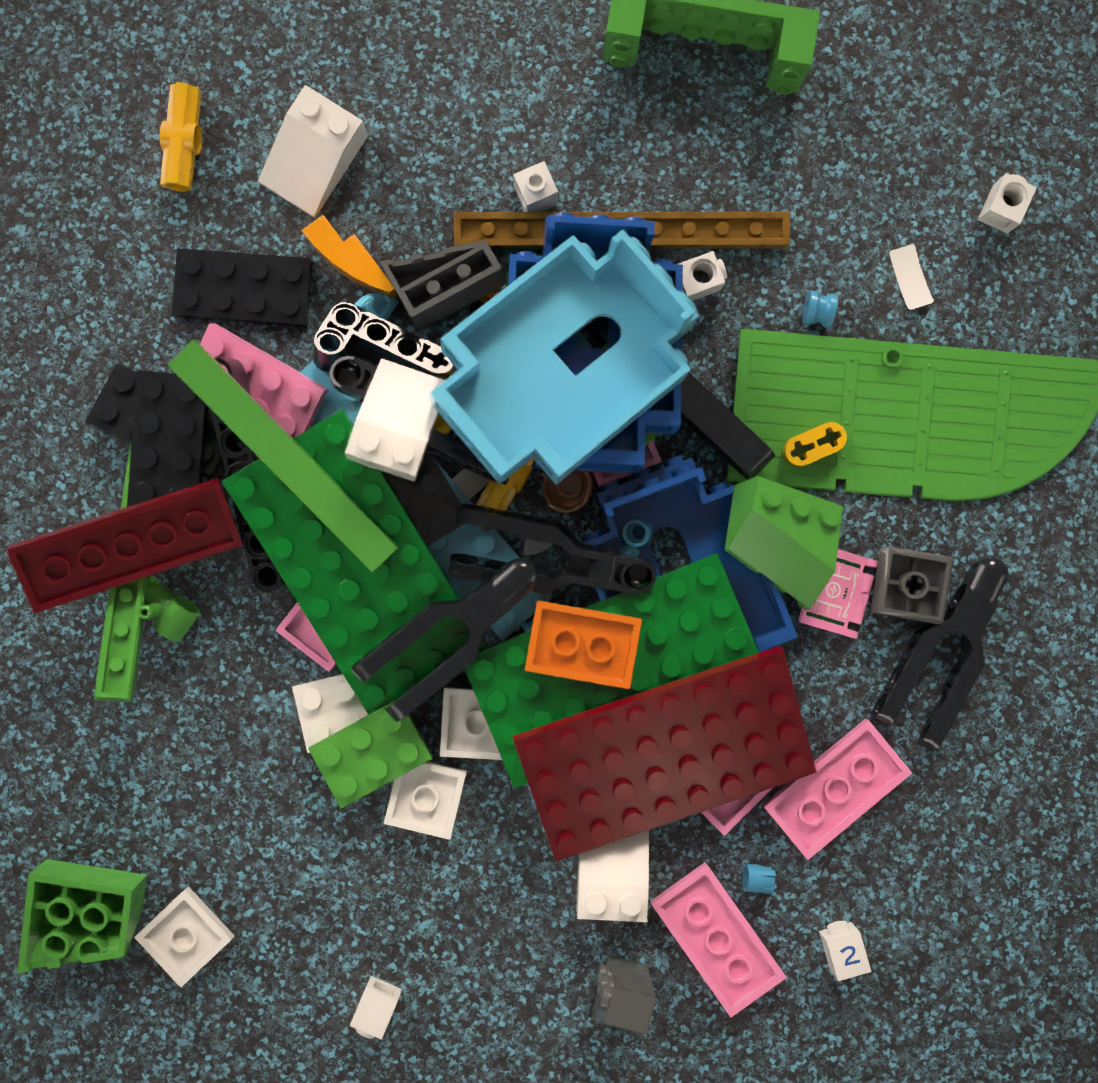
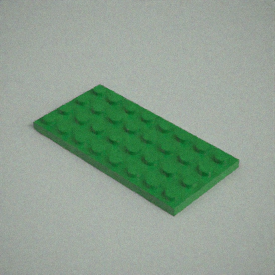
(330, 583)
(685, 629)

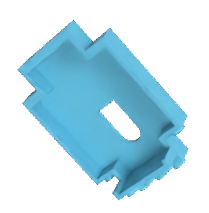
(516, 393)

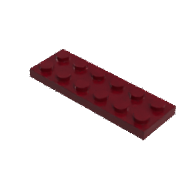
(124, 545)

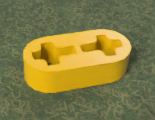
(817, 452)

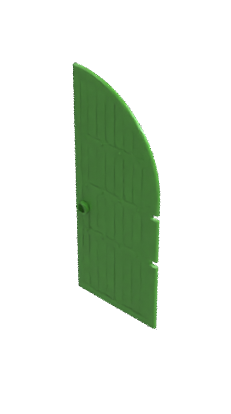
(912, 413)

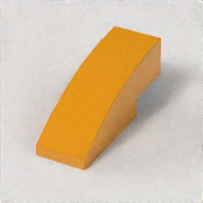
(348, 257)

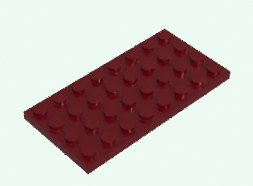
(666, 753)

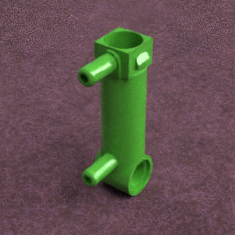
(170, 613)

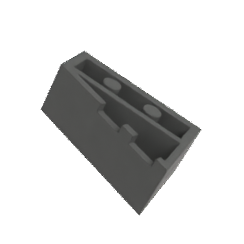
(444, 281)
(624, 995)

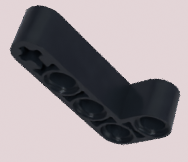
(357, 339)

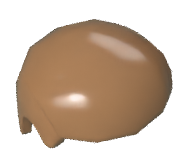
(570, 493)

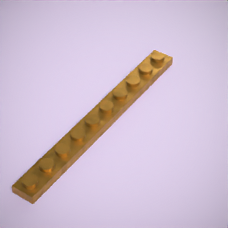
(671, 229)

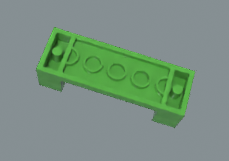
(754, 23)

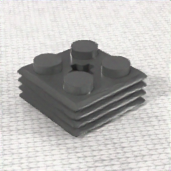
(930, 573)

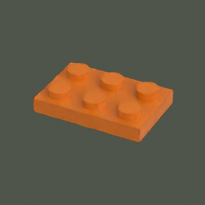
(583, 644)

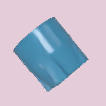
(630, 536)
(758, 879)

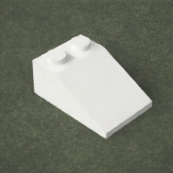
(312, 151)
(394, 421)
(615, 881)

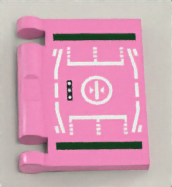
(843, 596)

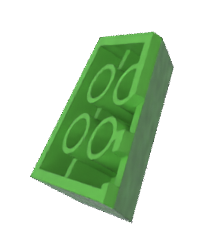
(785, 536)
(78, 914)

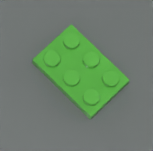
(369, 754)

